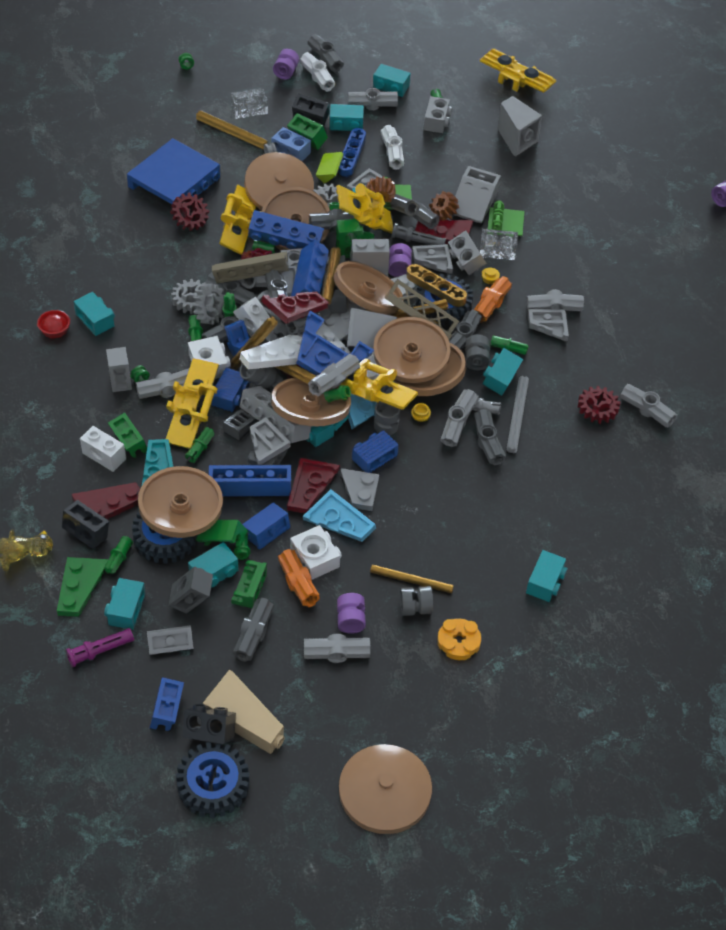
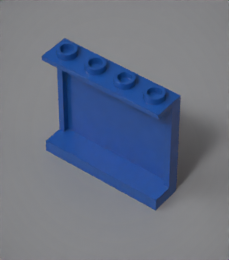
(174, 171)

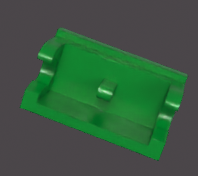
(128, 434)
(224, 532)
(250, 584)

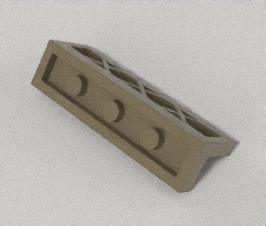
(250, 267)
(398, 302)

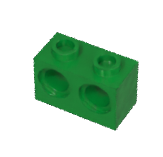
(309, 130)
(345, 232)

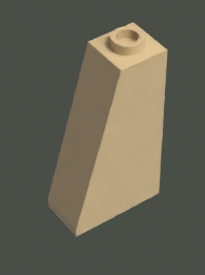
(252, 718)

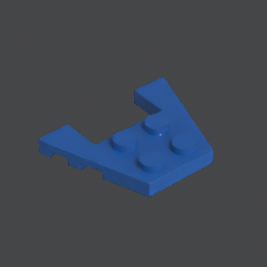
(318, 353)

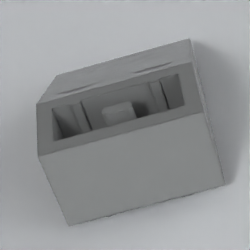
(476, 193)

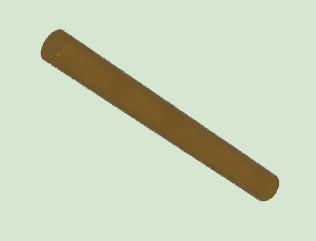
(411, 578)

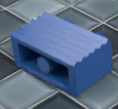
(229, 390)
(375, 451)

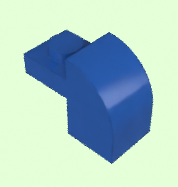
(237, 336)

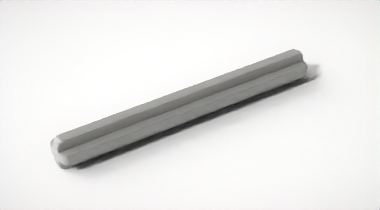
(517, 415)

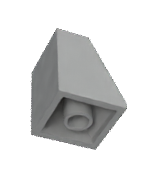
(518, 125)
(371, 253)
(365, 326)

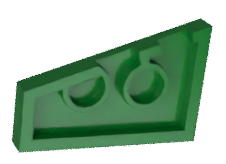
(78, 582)

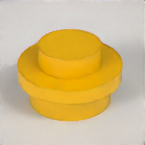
(490, 275)
(421, 412)

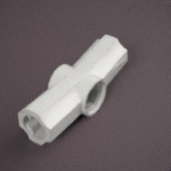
(318, 71)
(394, 146)

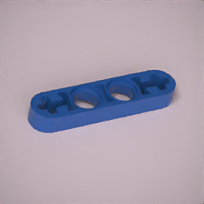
(354, 152)

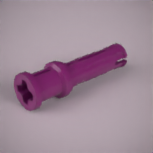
(87, 650)

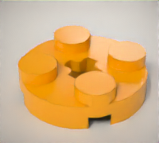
(462, 628)

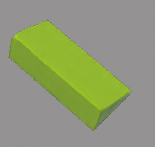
(329, 166)

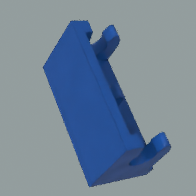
(267, 525)
(166, 703)

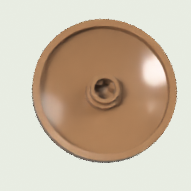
(273, 173)
(296, 204)
(366, 287)
(413, 348)
(446, 380)
(296, 404)
(180, 501)
(385, 789)

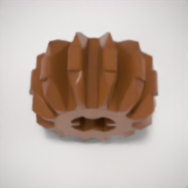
(383, 186)
(444, 205)

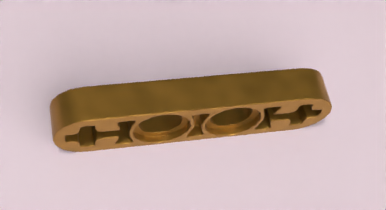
(454, 294)

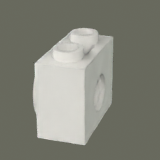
(210, 350)
(318, 542)

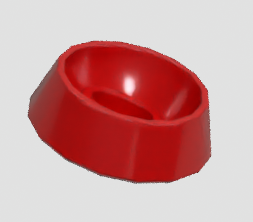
(53, 323)

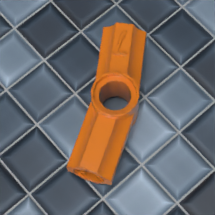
(493, 297)
(298, 578)

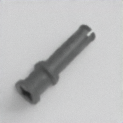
(410, 234)

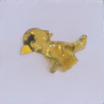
(17, 547)

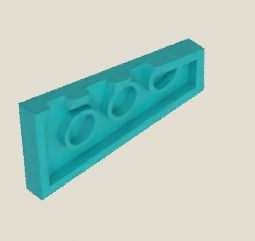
(157, 457)

